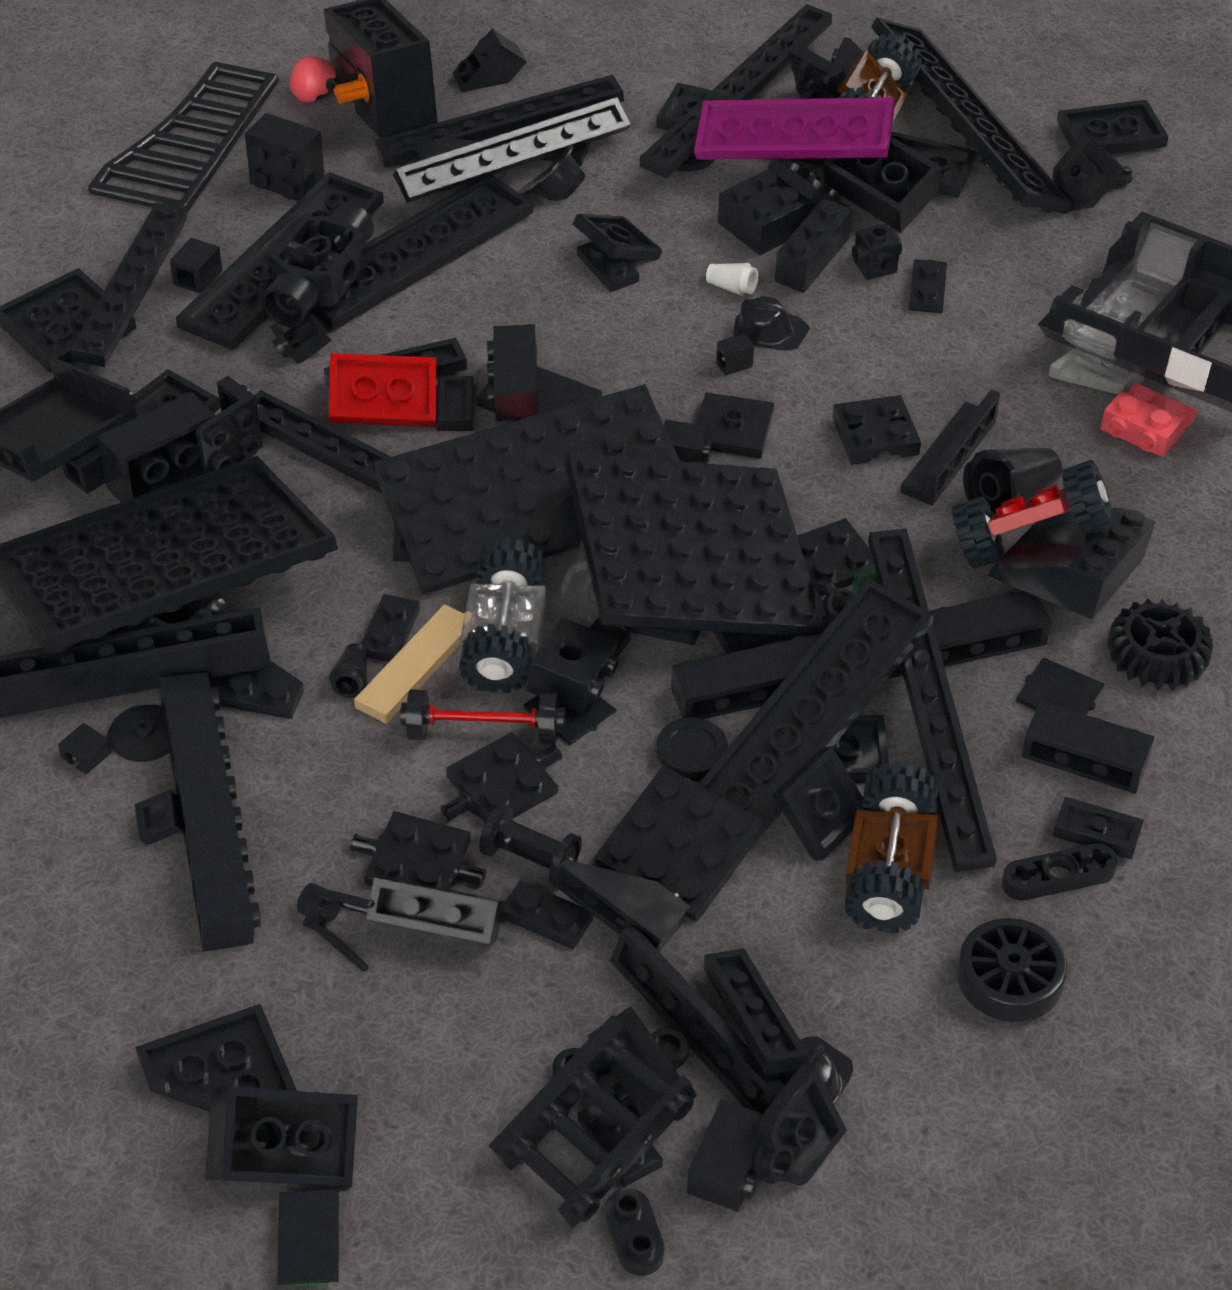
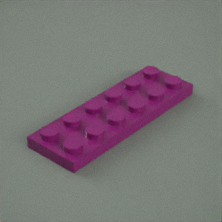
(795, 128)

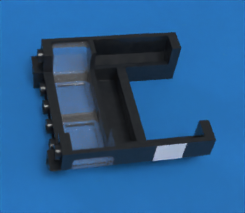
(1155, 308)

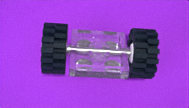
(503, 616)

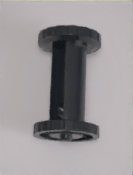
(526, 842)

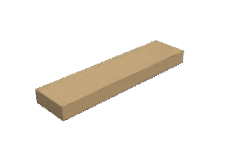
(412, 665)

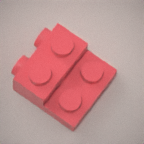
(1147, 419)

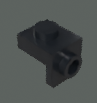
(302, 340)

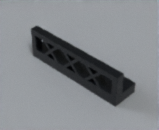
(951, 450)

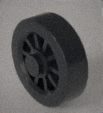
(1017, 960)

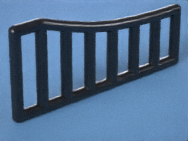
(178, 118)

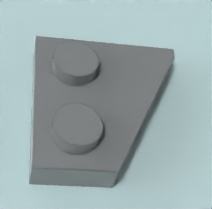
(1093, 372)

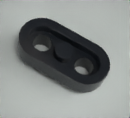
(634, 1228)

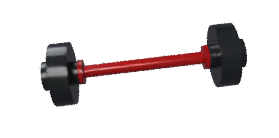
(418, 714)

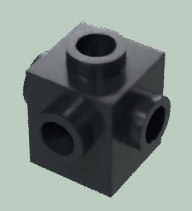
(876, 251)

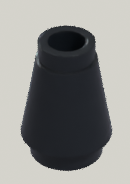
(350, 671)

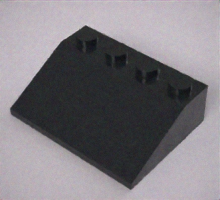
(1074, 566)

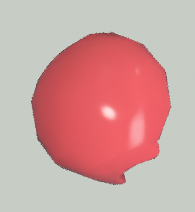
(310, 78)

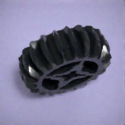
(1160, 644)

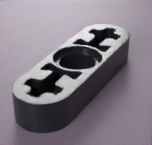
(1070, 859)

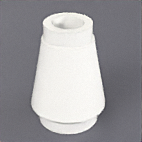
(734, 277)

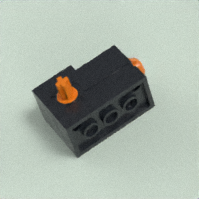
(381, 66)

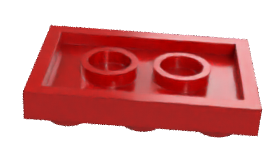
(382, 390)

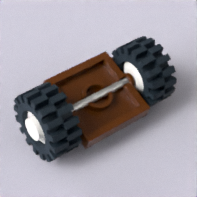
(883, 71)
(892, 848)

